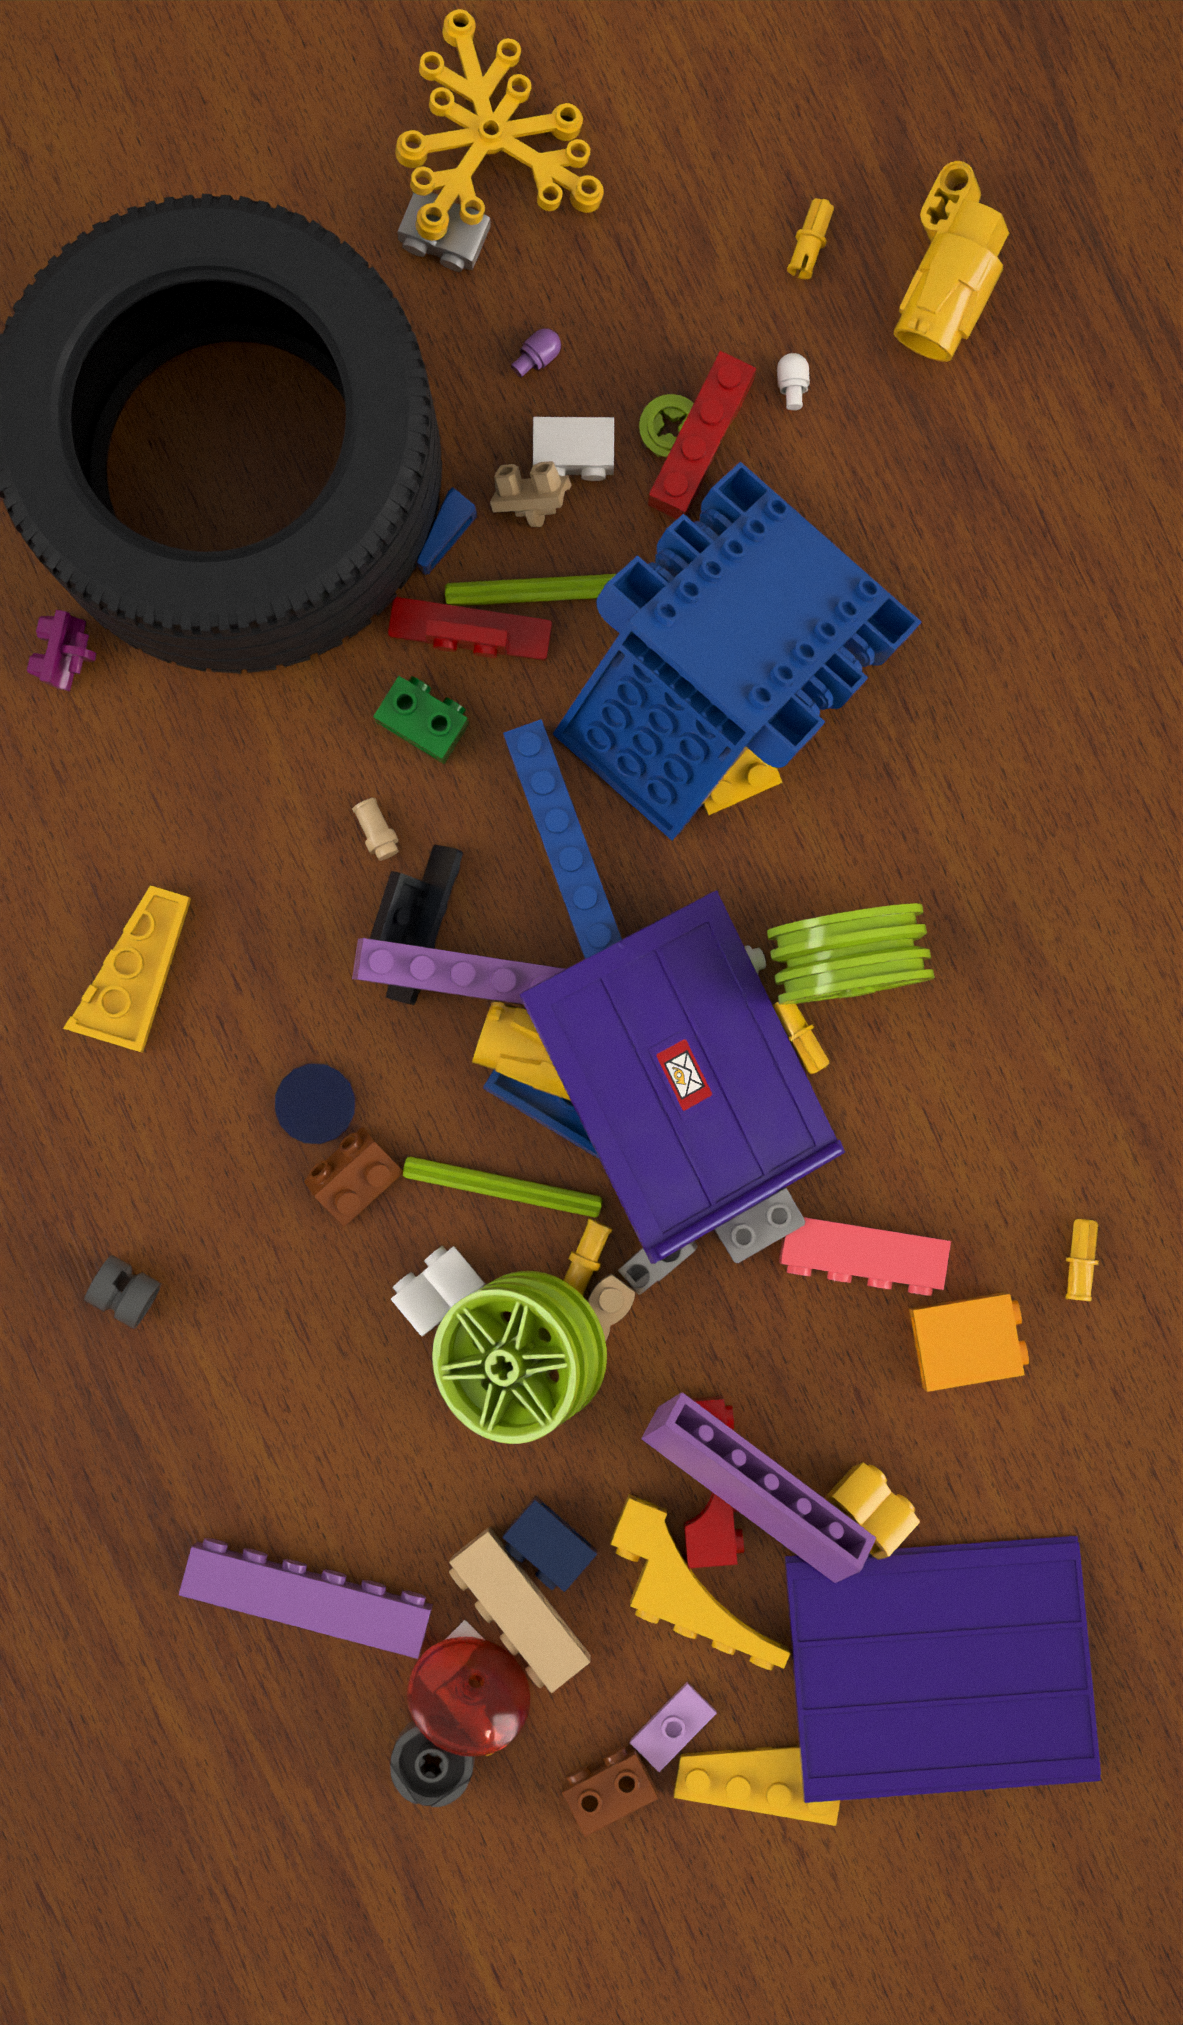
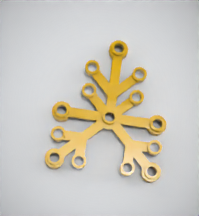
(478, 89)

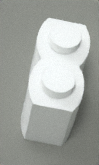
(433, 1292)

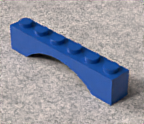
(562, 837)

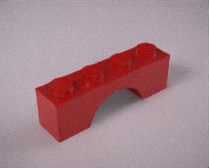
(701, 435)
(711, 1533)

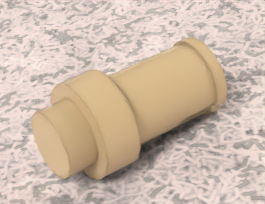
(379, 837)

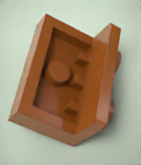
(352, 1176)

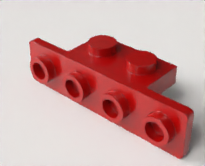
(469, 628)

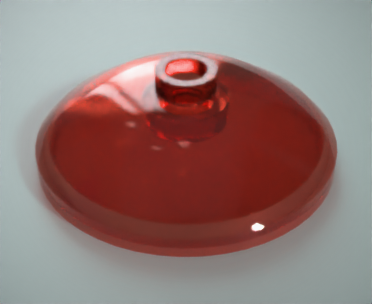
(465, 1717)

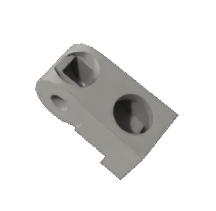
(643, 1274)

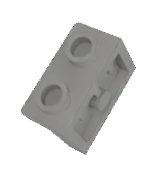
(760, 1226)

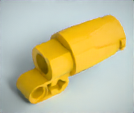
(956, 268)
(515, 1049)

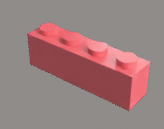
(866, 1253)

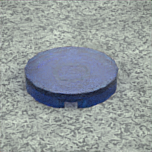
(315, 1103)

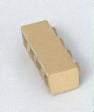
(520, 1610)

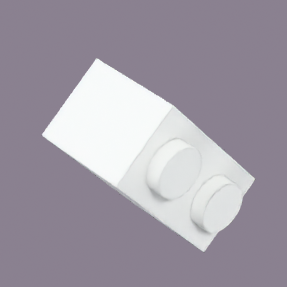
(575, 445)

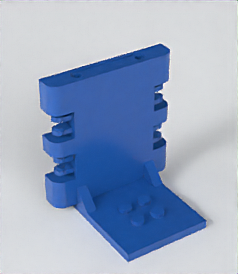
(726, 650)

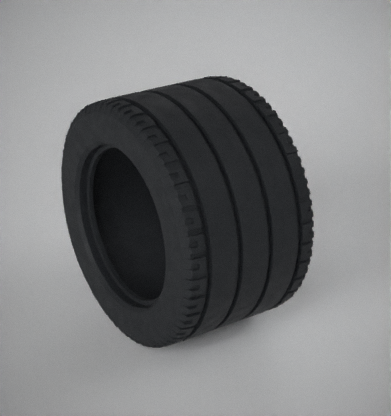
(188, 280)

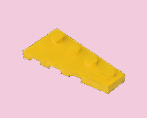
(131, 981)
(753, 1781)

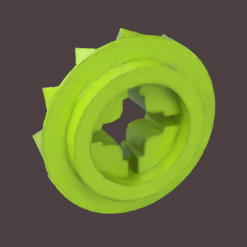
(651, 421)

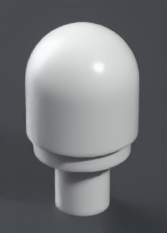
(793, 379)

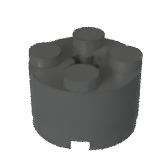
(428, 1783)

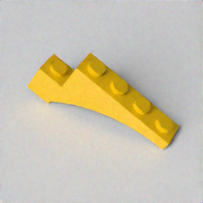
(676, 1595)

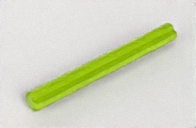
(525, 590)
(502, 1187)

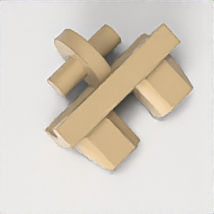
(529, 496)

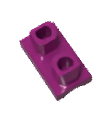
(64, 651)

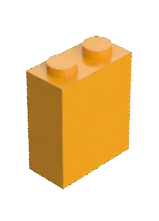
(968, 1341)

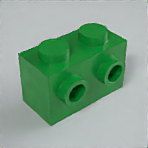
(421, 718)

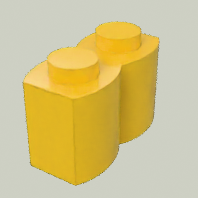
(872, 1505)

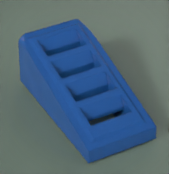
(451, 522)

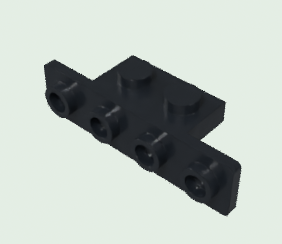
(415, 908)

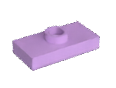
(673, 1727)

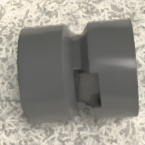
(137, 1293)

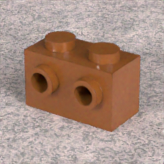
(609, 1790)

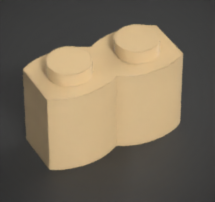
(611, 1301)

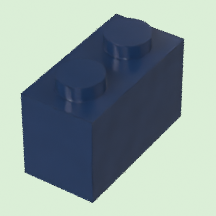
(549, 1545)

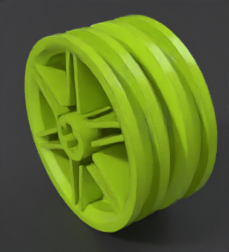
(850, 953)
(518, 1356)

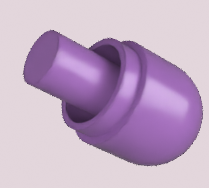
(537, 351)

